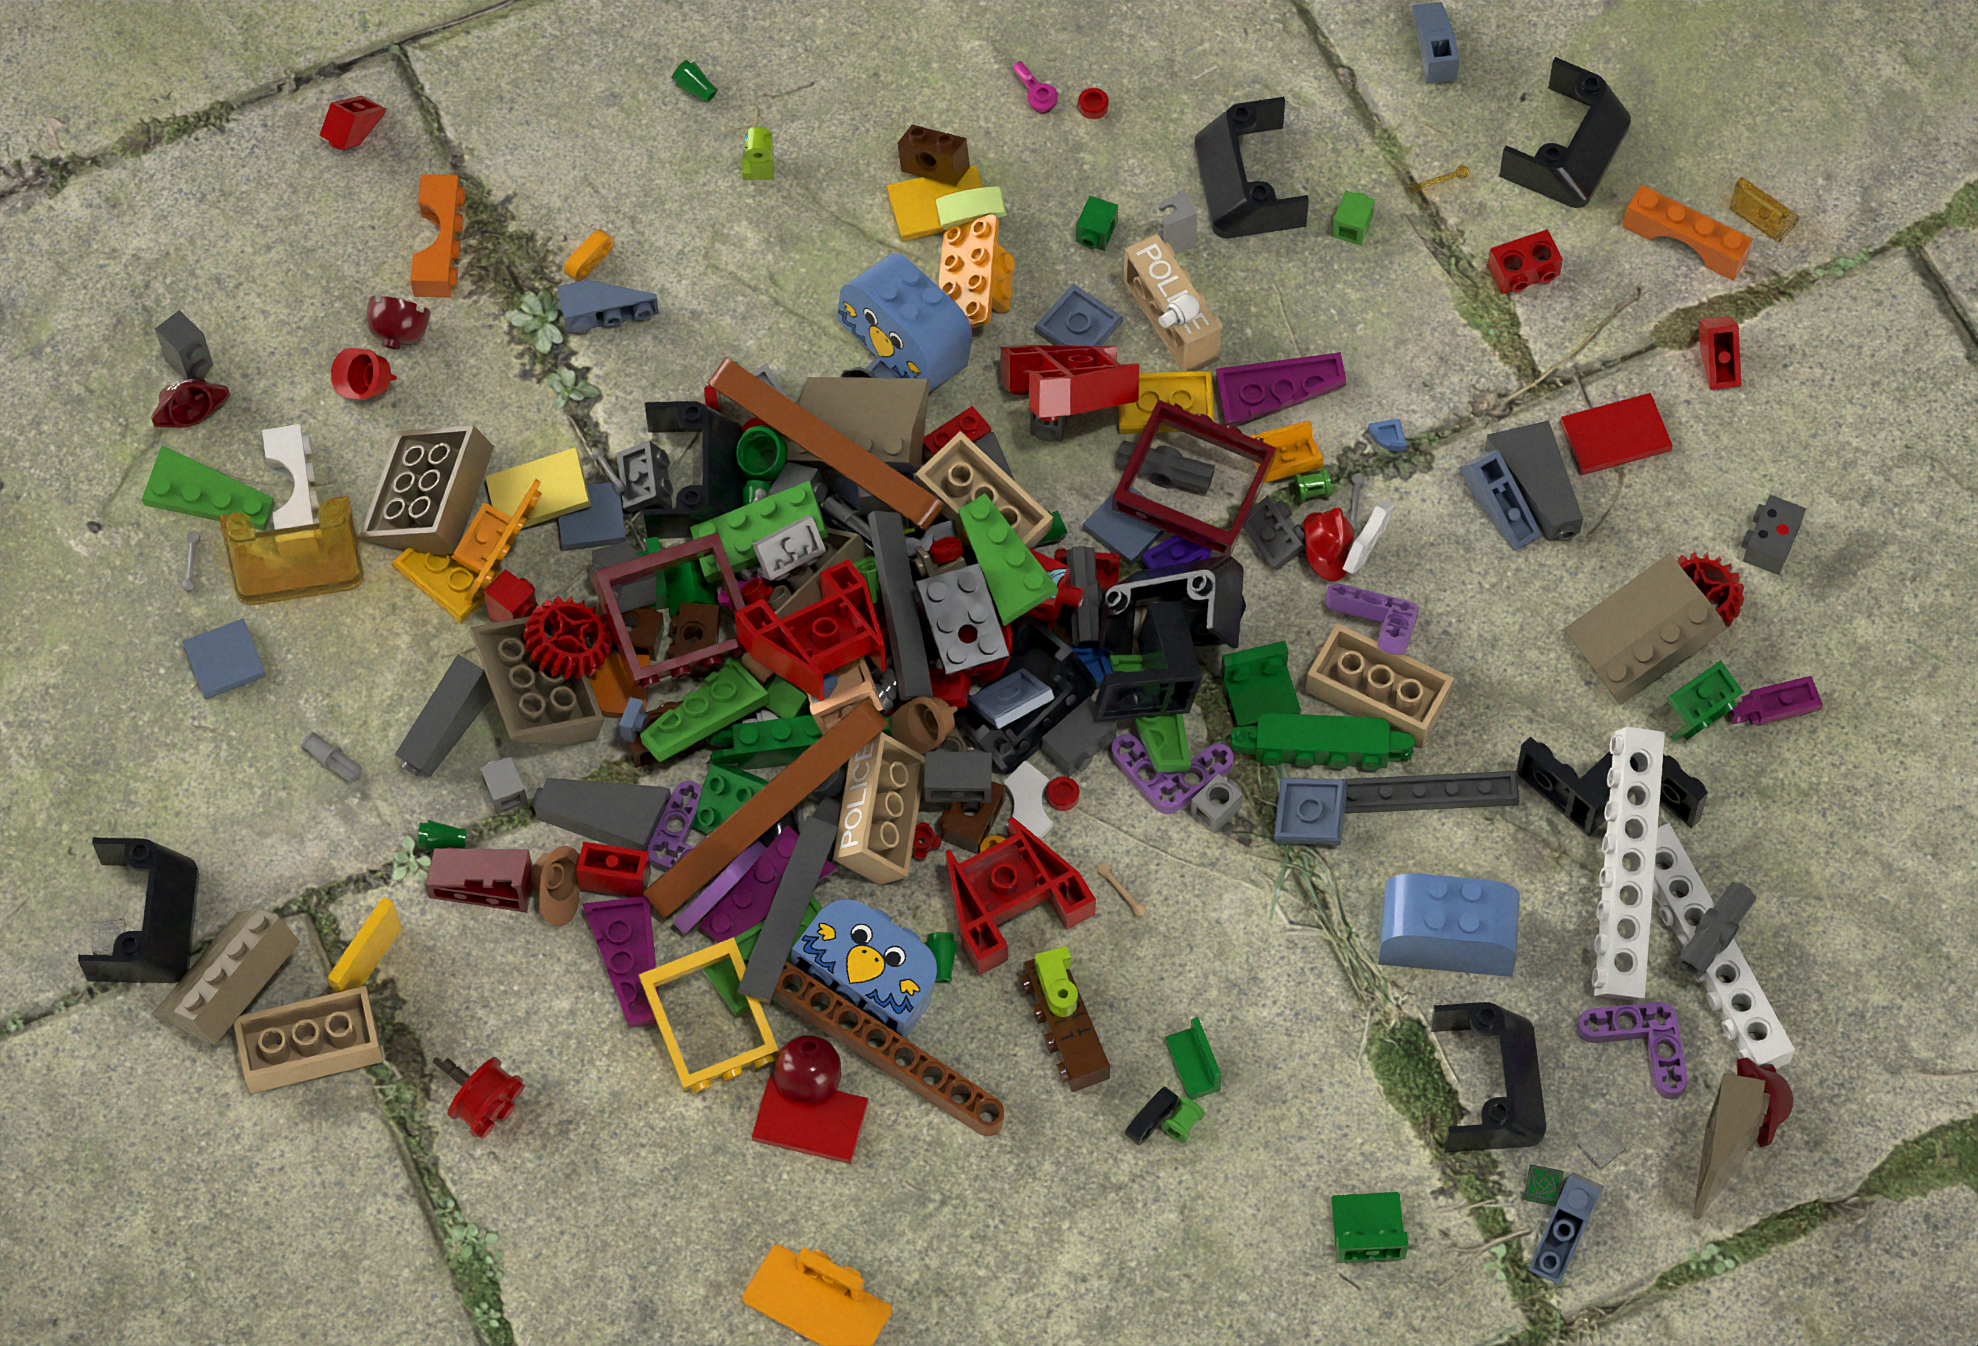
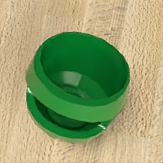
(762, 452)

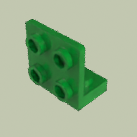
(1259, 683)
(1704, 700)
(723, 793)
(1368, 1227)

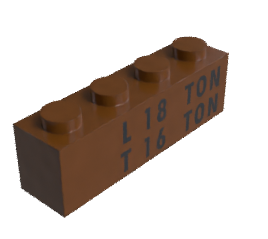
(1069, 1037)

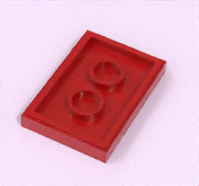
(1616, 433)
(817, 1129)

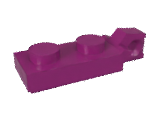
(1777, 702)

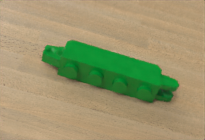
(1323, 741)
(768, 742)

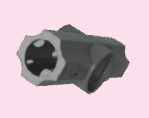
(1168, 467)
(1086, 618)
(1716, 929)

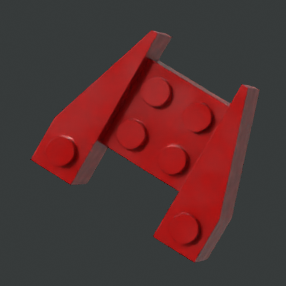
(1068, 378)
(817, 636)
(1006, 883)

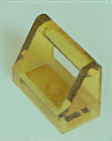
(1762, 210)

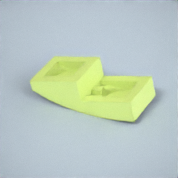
(969, 205)

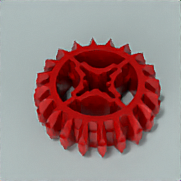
(1716, 584)
(569, 627)

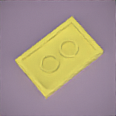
(561, 487)

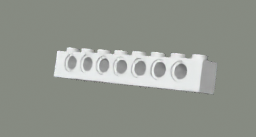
(1638, 882)
(1744, 988)

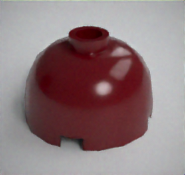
(396, 321)
(807, 1069)

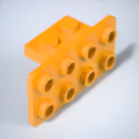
(976, 269)
(487, 539)
(816, 1298)

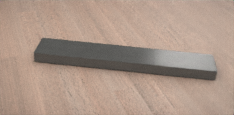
(900, 605)
(1432, 792)
(787, 910)

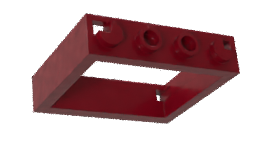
(1173, 521)
(653, 563)

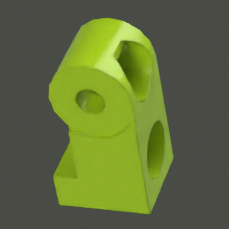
(758, 155)
(1058, 990)

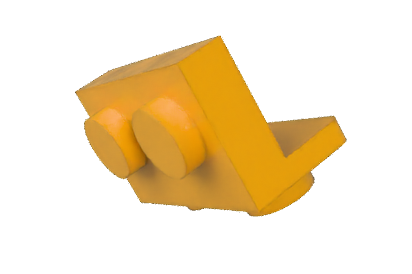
(1294, 452)

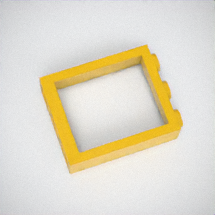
(729, 1068)

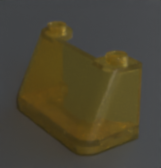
(294, 559)

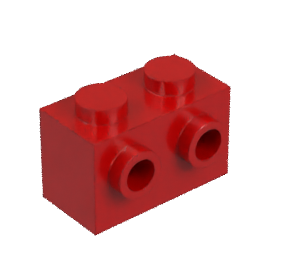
(509, 597)
(613, 870)

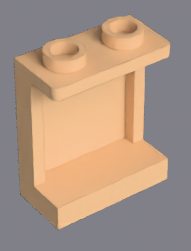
(852, 688)

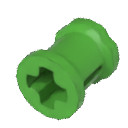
(1312, 485)
(1182, 1119)

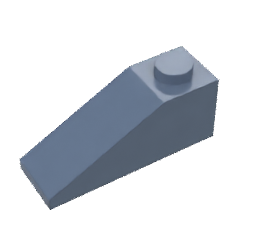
(1501, 498)

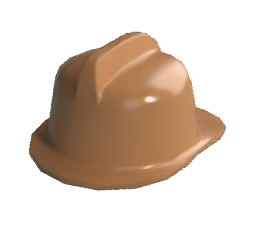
(923, 723)
(557, 884)

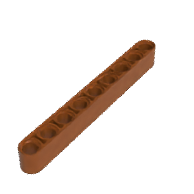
(826, 443)
(765, 808)
(885, 1056)

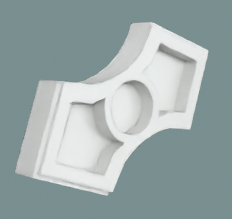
(1369, 536)
(1027, 789)

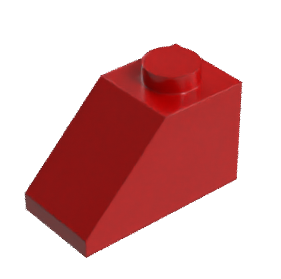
(350, 121)
(1720, 351)

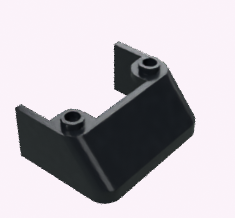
(1573, 172)
(1234, 204)
(720, 469)
(1205, 580)
(165, 943)
(1508, 1120)

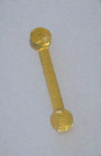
(1461, 172)

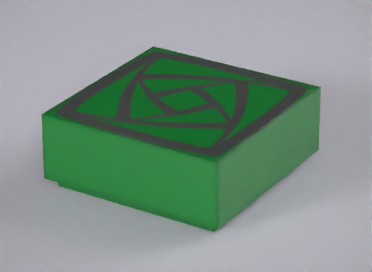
(1543, 1185)

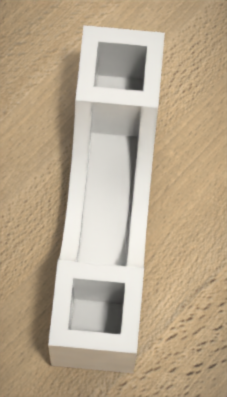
(287, 456)

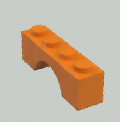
(1719, 245)
(434, 267)

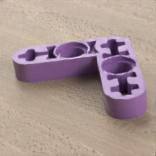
(1396, 614)
(1163, 781)
(676, 841)
(719, 886)
(1655, 1035)

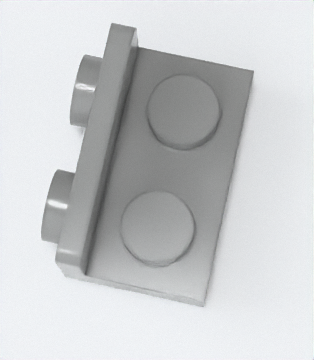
(788, 548)

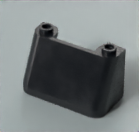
(1056, 667)

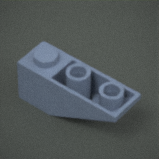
(1436, 42)
(599, 304)
(1566, 1227)

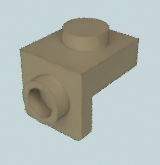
(929, 568)

